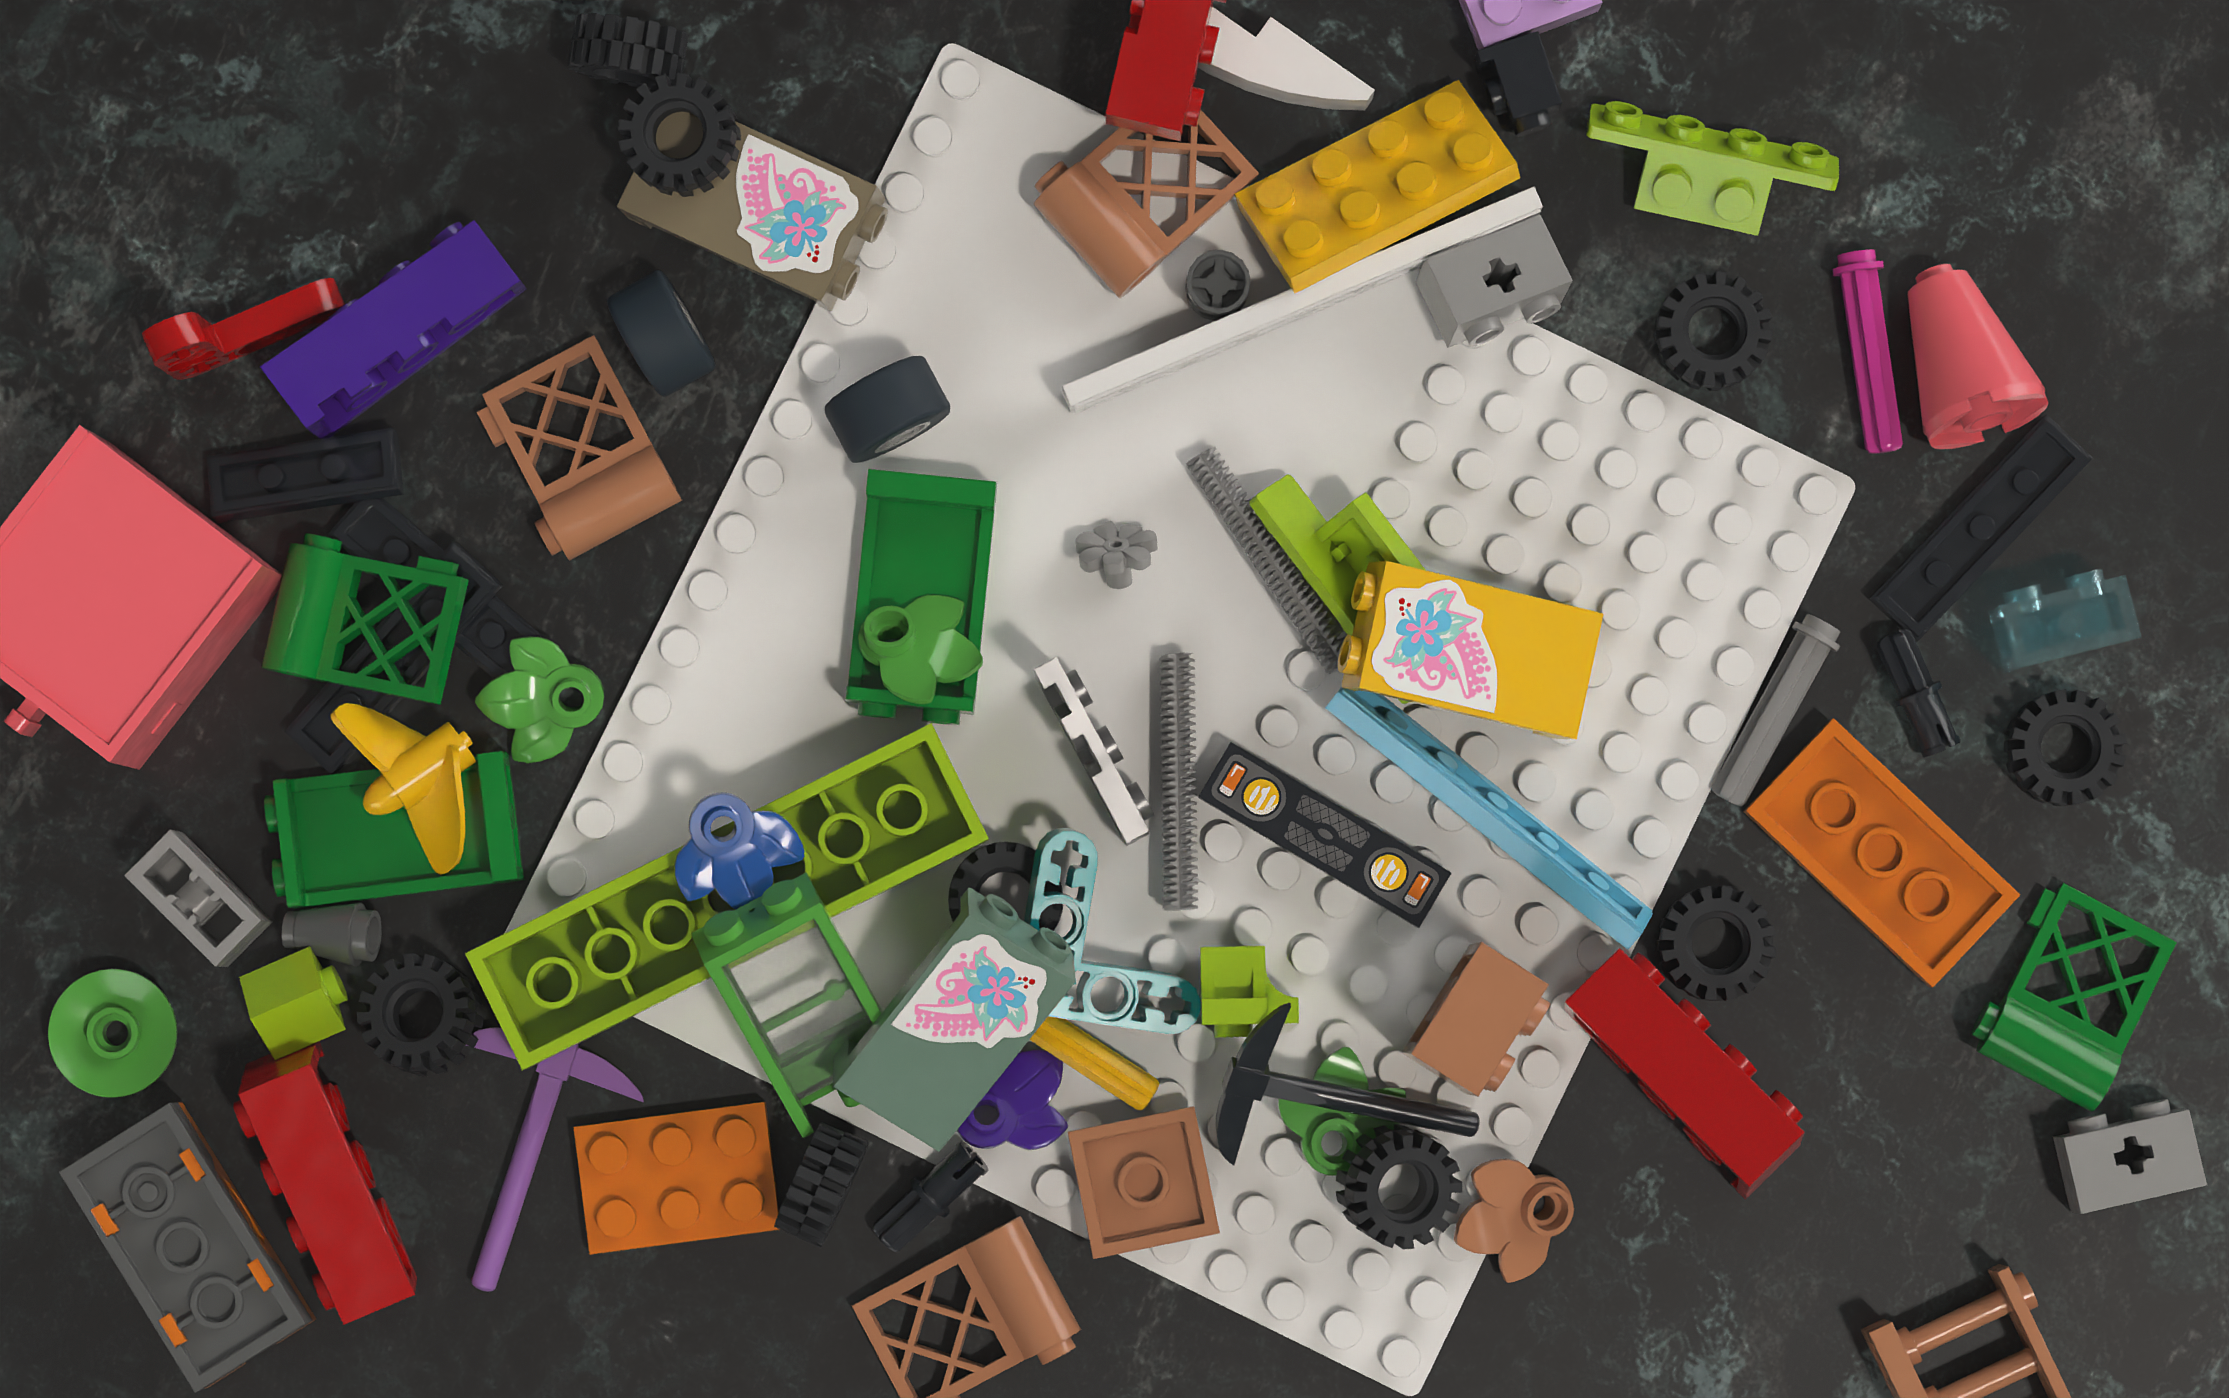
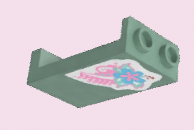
(957, 1020)

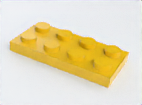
(1377, 186)

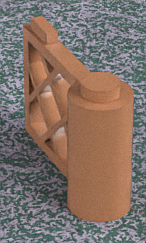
(1107, 223)
(595, 498)
(1014, 1293)

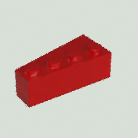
(1159, 66)
(1686, 1070)
(324, 1184)

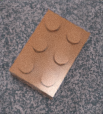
(1477, 1020)

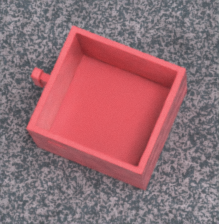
(117, 601)

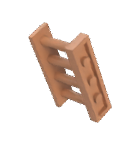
(1902, 1349)

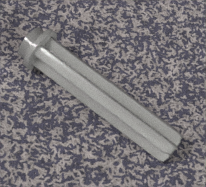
(1775, 709)

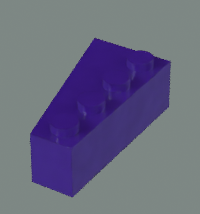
(393, 329)

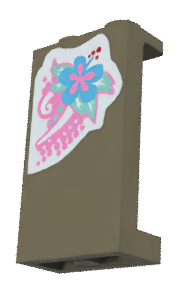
(770, 214)

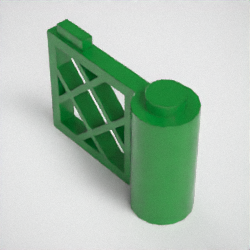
(317, 608)
(2050, 1043)

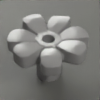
(1116, 551)

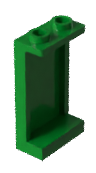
(918, 542)
(346, 855)

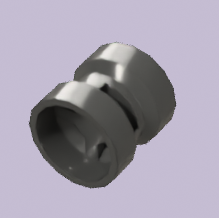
(1217, 273)

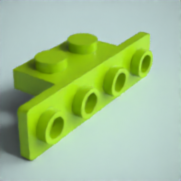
(1707, 171)
(1330, 551)

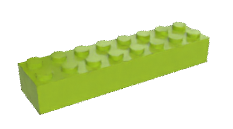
(633, 936)

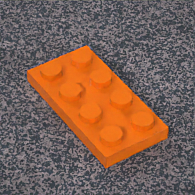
(1881, 853)

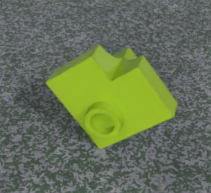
(1238, 991)

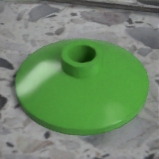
(80, 1038)

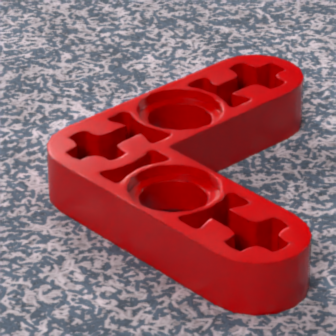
(192, 346)

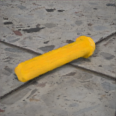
(1096, 1061)

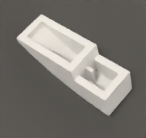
(1283, 67)

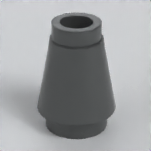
(335, 932)

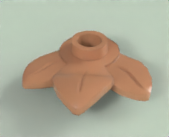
(1504, 1216)

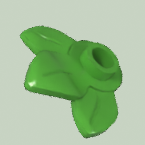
(925, 647)
(531, 699)
(1314, 1122)

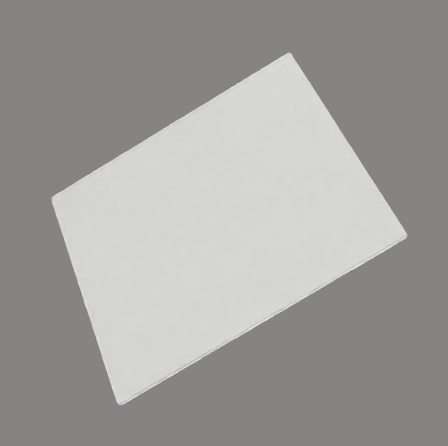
(1489, 463)

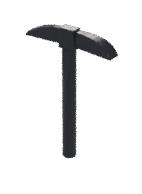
(1250, 1080)

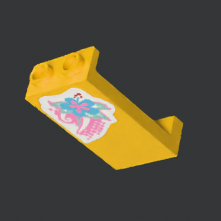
(1470, 649)

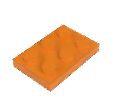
(677, 1177)

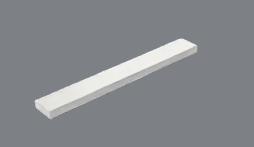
(1290, 307)

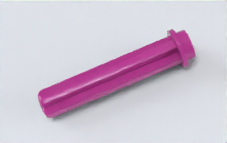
(1870, 350)

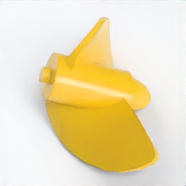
(415, 774)

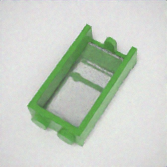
(789, 989)

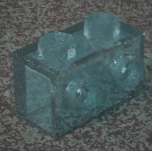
(2065, 623)

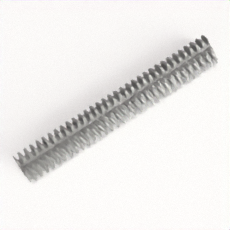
(1268, 558)
(1177, 781)

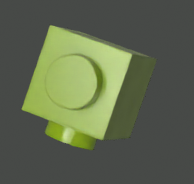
(294, 1002)

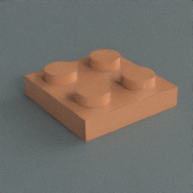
(1143, 1182)

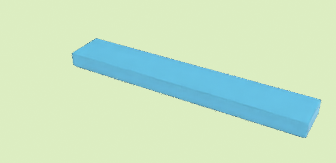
(1493, 813)

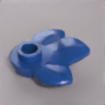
(738, 862)

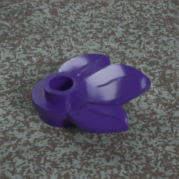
(1022, 1105)

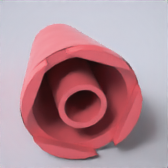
(1966, 362)

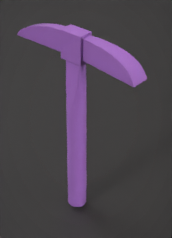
(551, 1075)

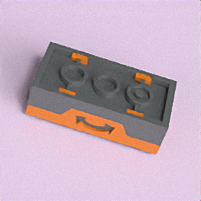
(187, 1245)

